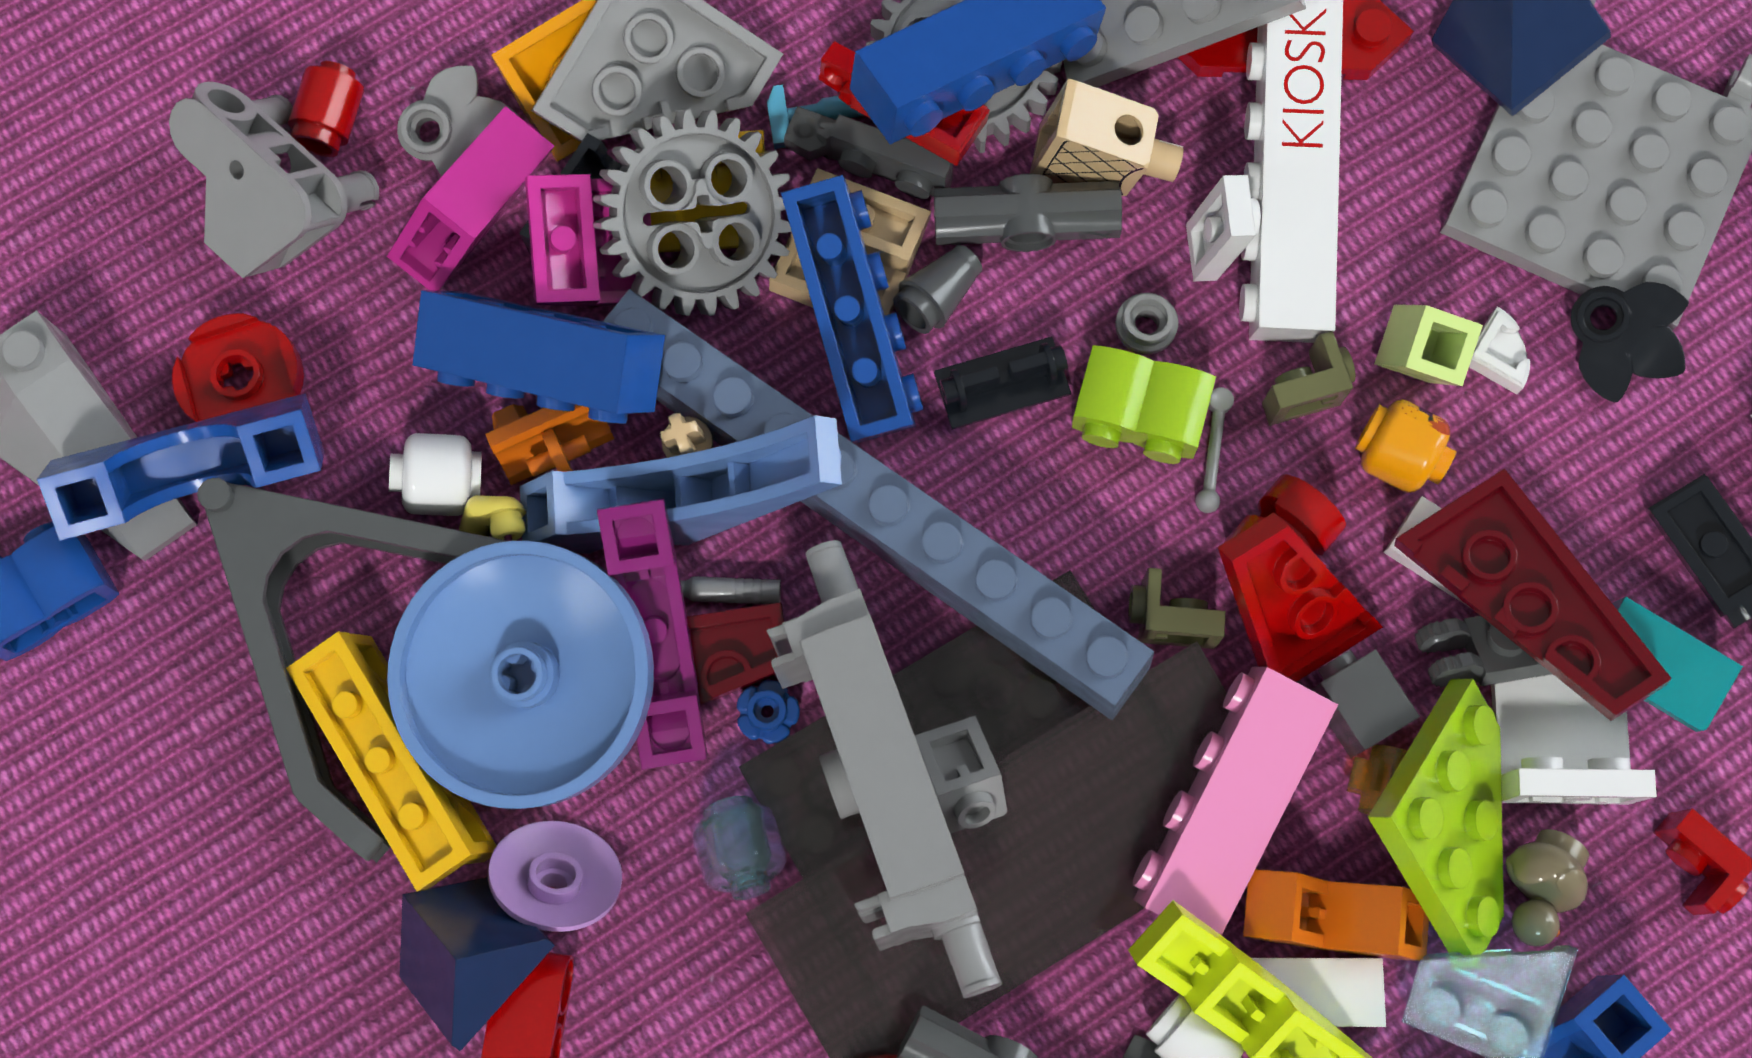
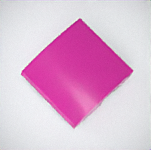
(567, 246)

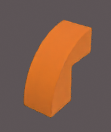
(1335, 915)

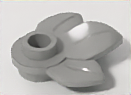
(458, 111)

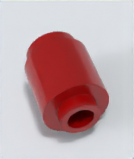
(325, 108)

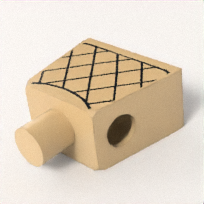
(1101, 139)

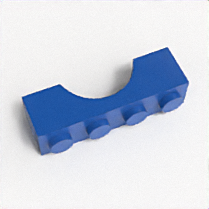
(134, 475)
(1606, 1022)

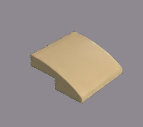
(894, 233)

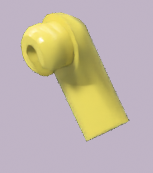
(493, 515)

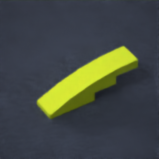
(1236, 991)

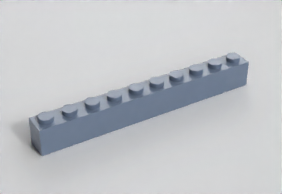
(907, 525)

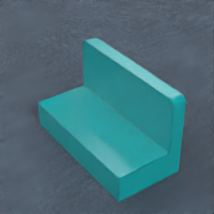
(1697, 671)

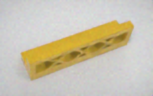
(421, 820)

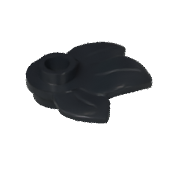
(1637, 341)

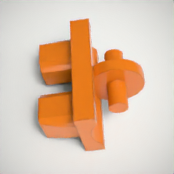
(543, 439)

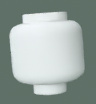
(436, 474)

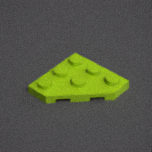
(1446, 819)

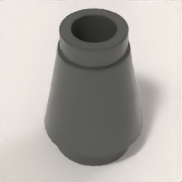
(936, 290)

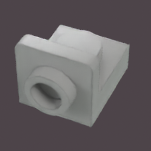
(963, 774)

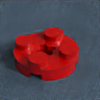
(219, 346)

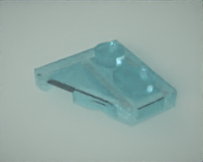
(1492, 1000)

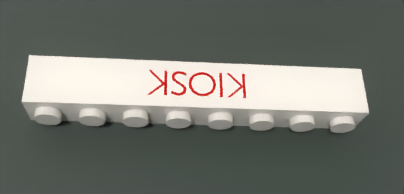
(1294, 174)

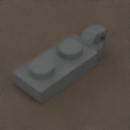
(866, 152)

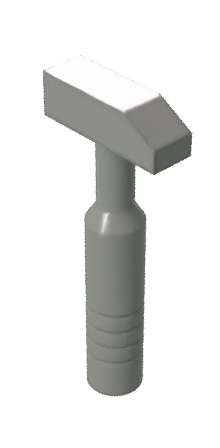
(732, 590)

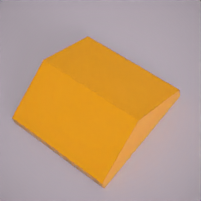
(532, 61)

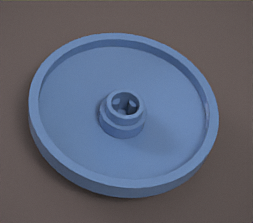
(520, 675)

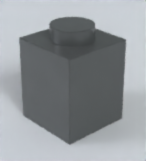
(1367, 700)

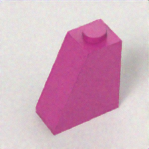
(469, 199)

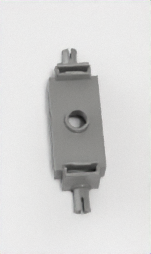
(882, 773)

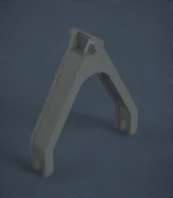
(260, 546)

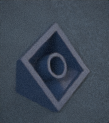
(464, 955)

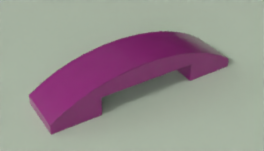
(645, 564)

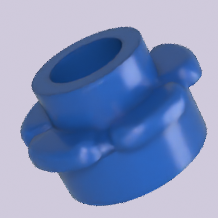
(770, 729)

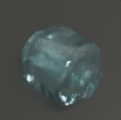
(739, 847)

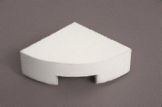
(1501, 352)

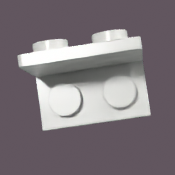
(1563, 748)

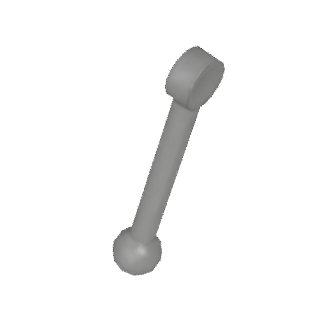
(1220, 403)

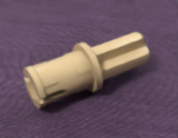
(685, 436)

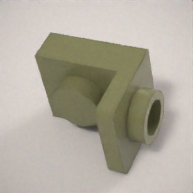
(1304, 392)
(1177, 624)

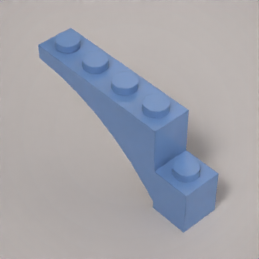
(700, 489)

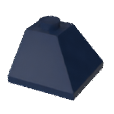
(1518, 45)

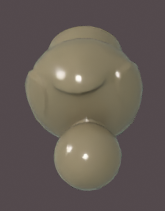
(1552, 879)

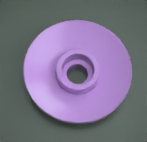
(557, 857)

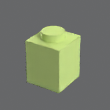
(1428, 344)

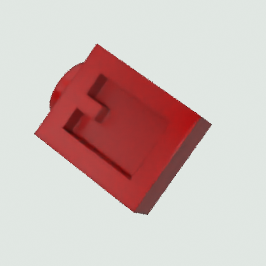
(1706, 851)

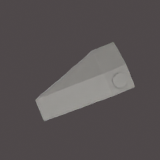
(60, 409)

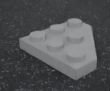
(650, 62)

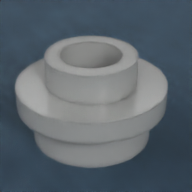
(1152, 307)

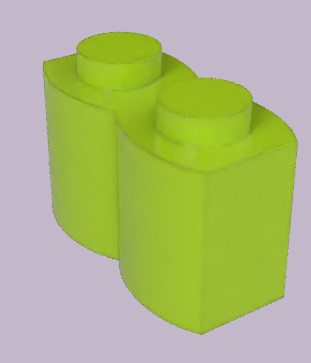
(1142, 404)

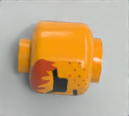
(1405, 446)

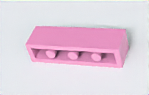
(1235, 798)

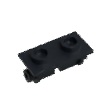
(1003, 382)

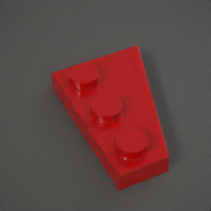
(1290, 600)

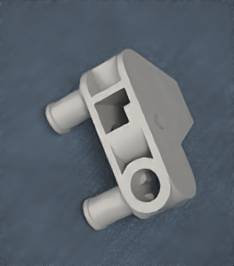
(253, 208)

